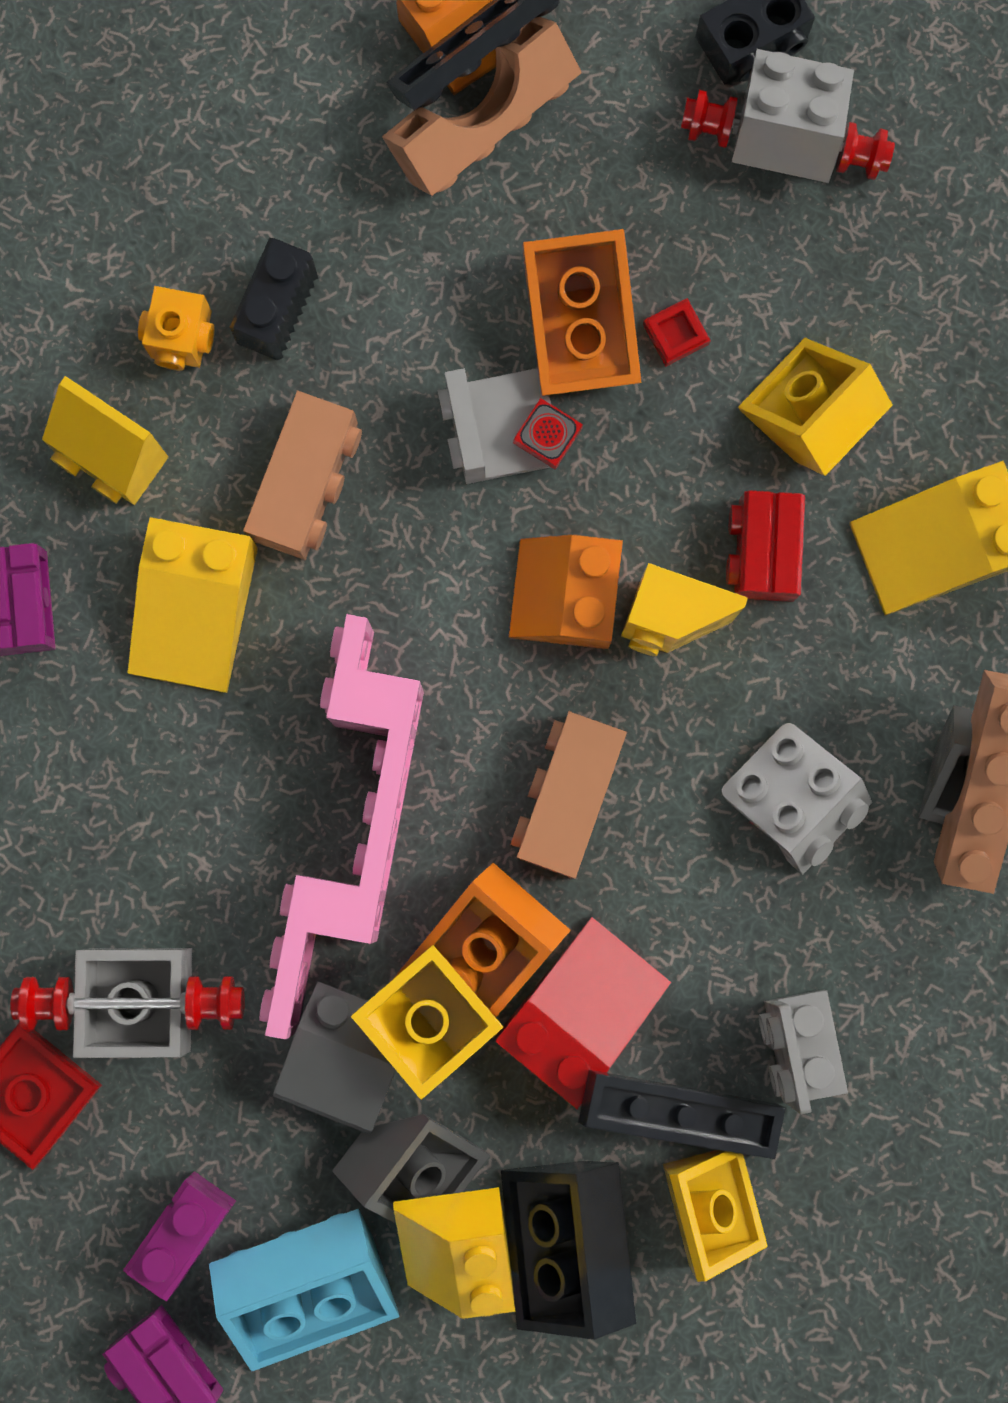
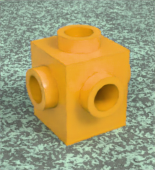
(176, 328)

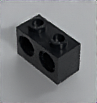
(750, 24)

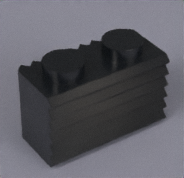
(274, 299)

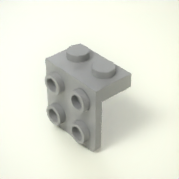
(487, 420)
(798, 796)

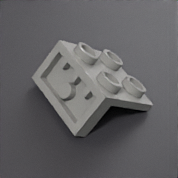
(804, 1049)

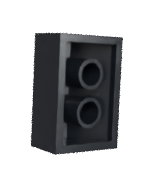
(568, 1249)

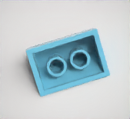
(302, 1290)

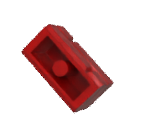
(768, 545)

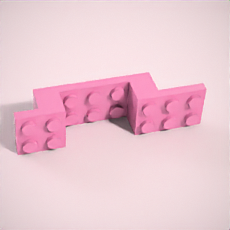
(337, 909)

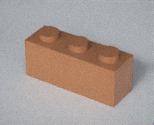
(303, 476)
(568, 794)

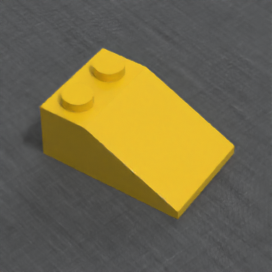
(937, 539)
(190, 604)

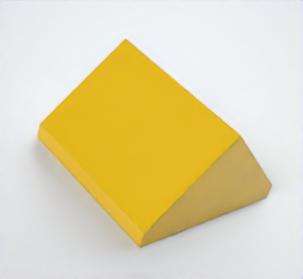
(715, 1211)

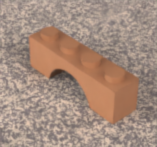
(526, 77)
(977, 828)

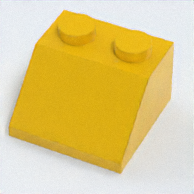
(817, 404)
(101, 443)
(676, 610)
(427, 1022)
(457, 1251)

